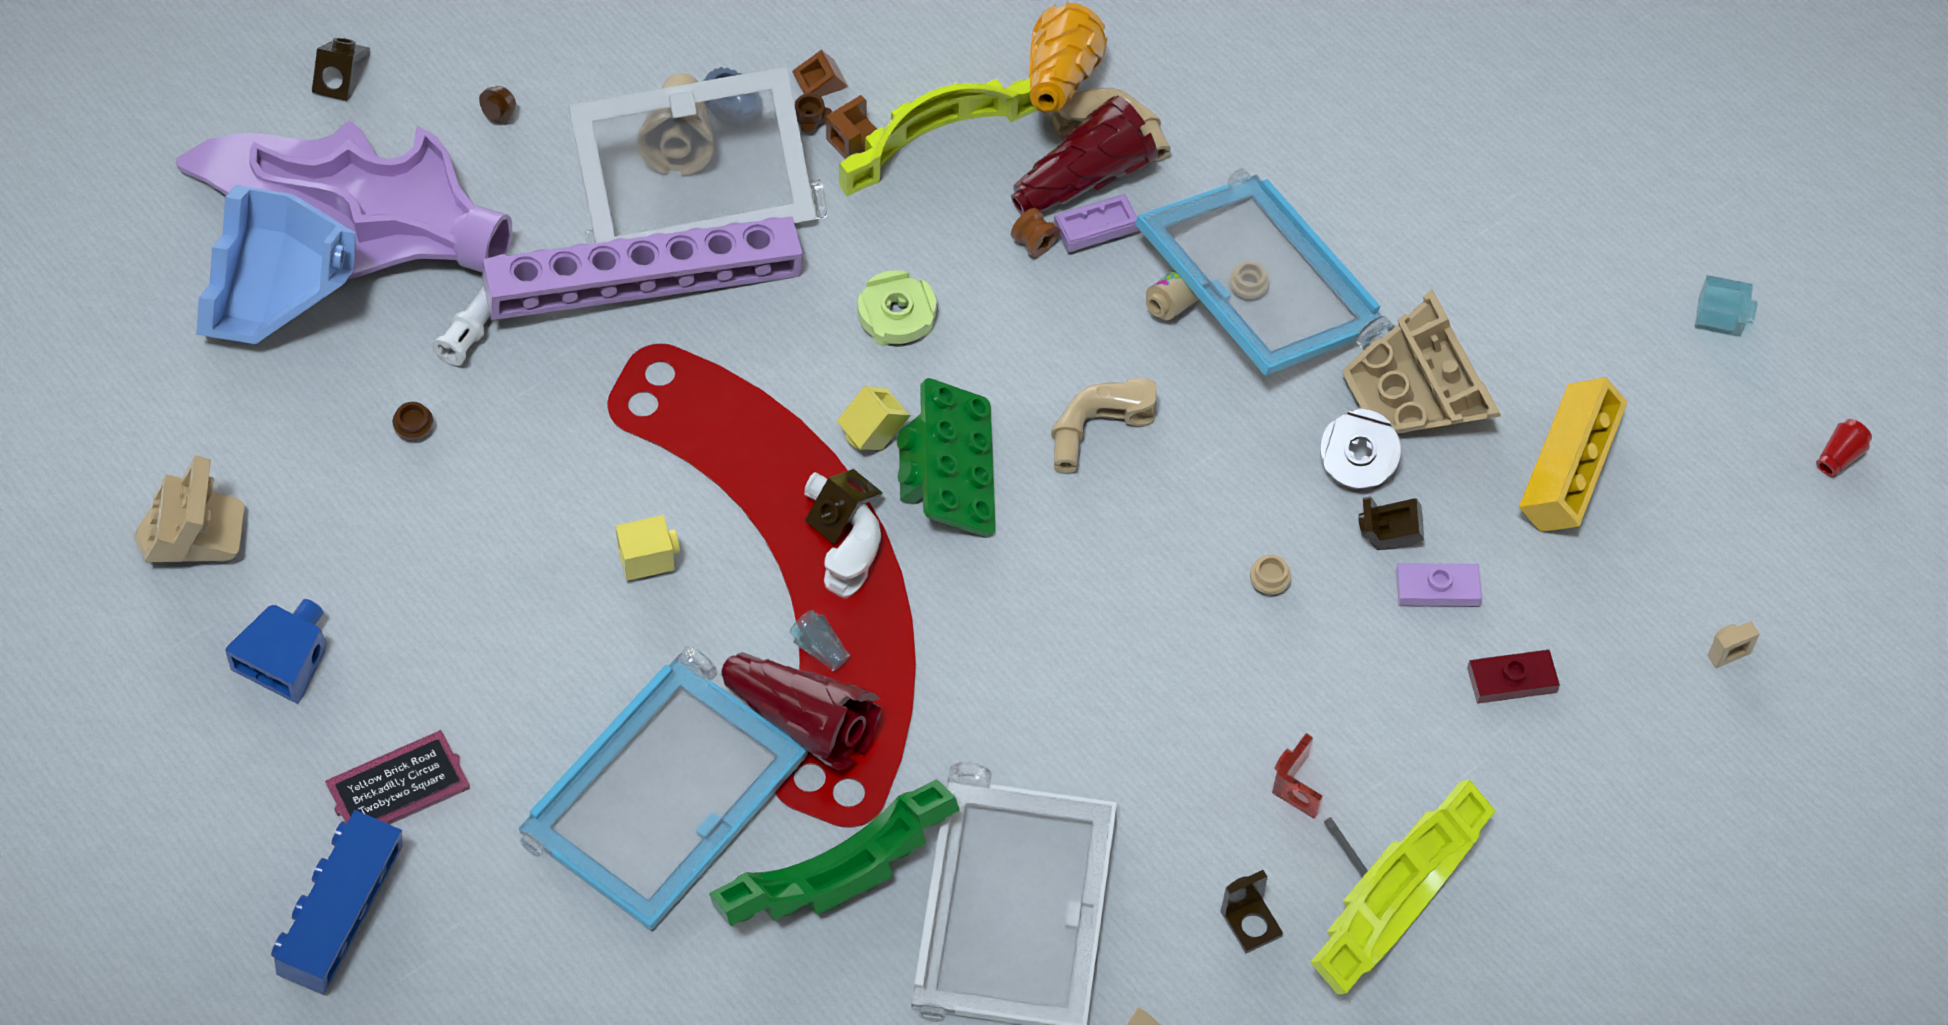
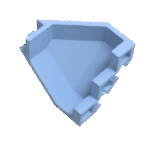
(271, 264)

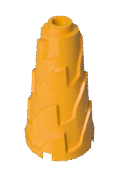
(1063, 53)

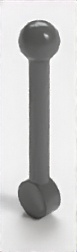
(1346, 846)

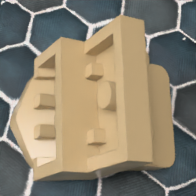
(191, 520)

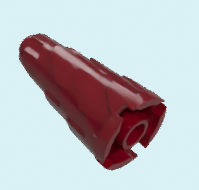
(1088, 158)
(812, 709)

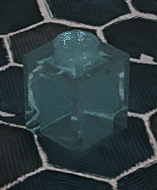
(1725, 306)

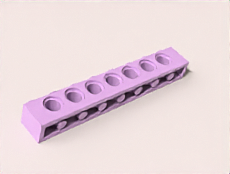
(711, 261)

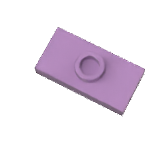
(1096, 222)
(1438, 584)

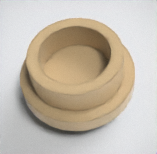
(1270, 574)

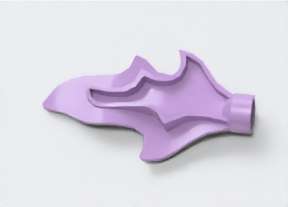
(395, 205)

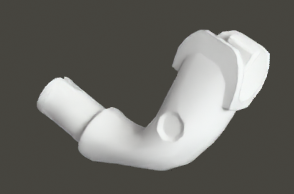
(849, 563)

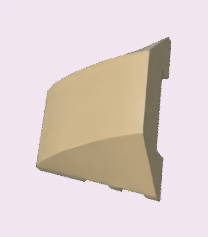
(1420, 374)

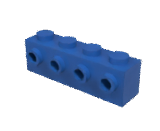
(337, 902)

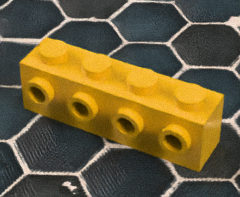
(1573, 454)

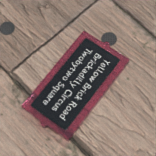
(400, 781)

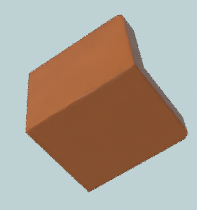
(849, 127)

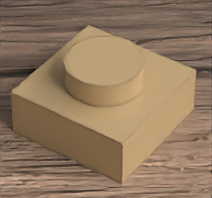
(1733, 643)

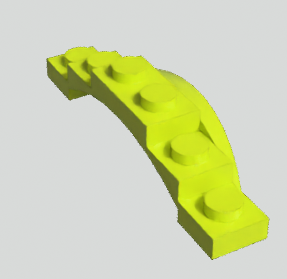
(927, 113)
(1401, 886)

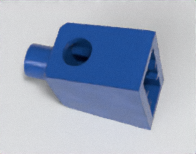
(280, 649)

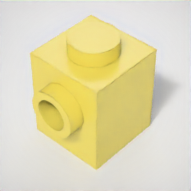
(872, 418)
(646, 547)

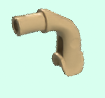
(1086, 101)
(1117, 400)

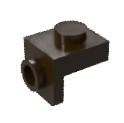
(1392, 523)

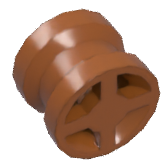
(1035, 232)

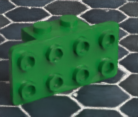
(949, 458)

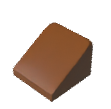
(819, 75)

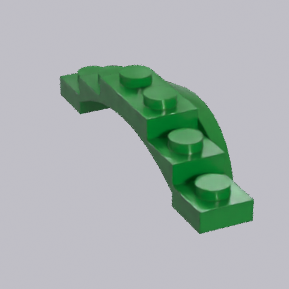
(844, 869)

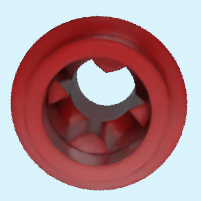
(1844, 447)

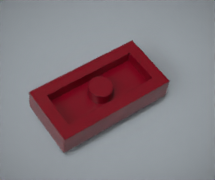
(1513, 676)

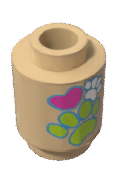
(1169, 296)

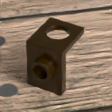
(342, 55)
(839, 503)
(1245, 899)

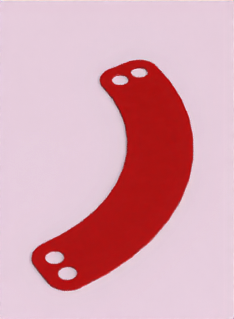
(763, 463)

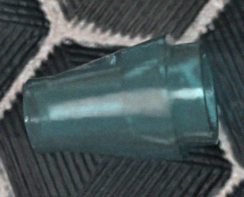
(818, 639)

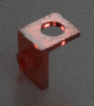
(1284, 782)

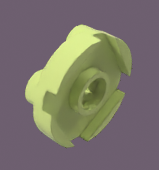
(892, 326)

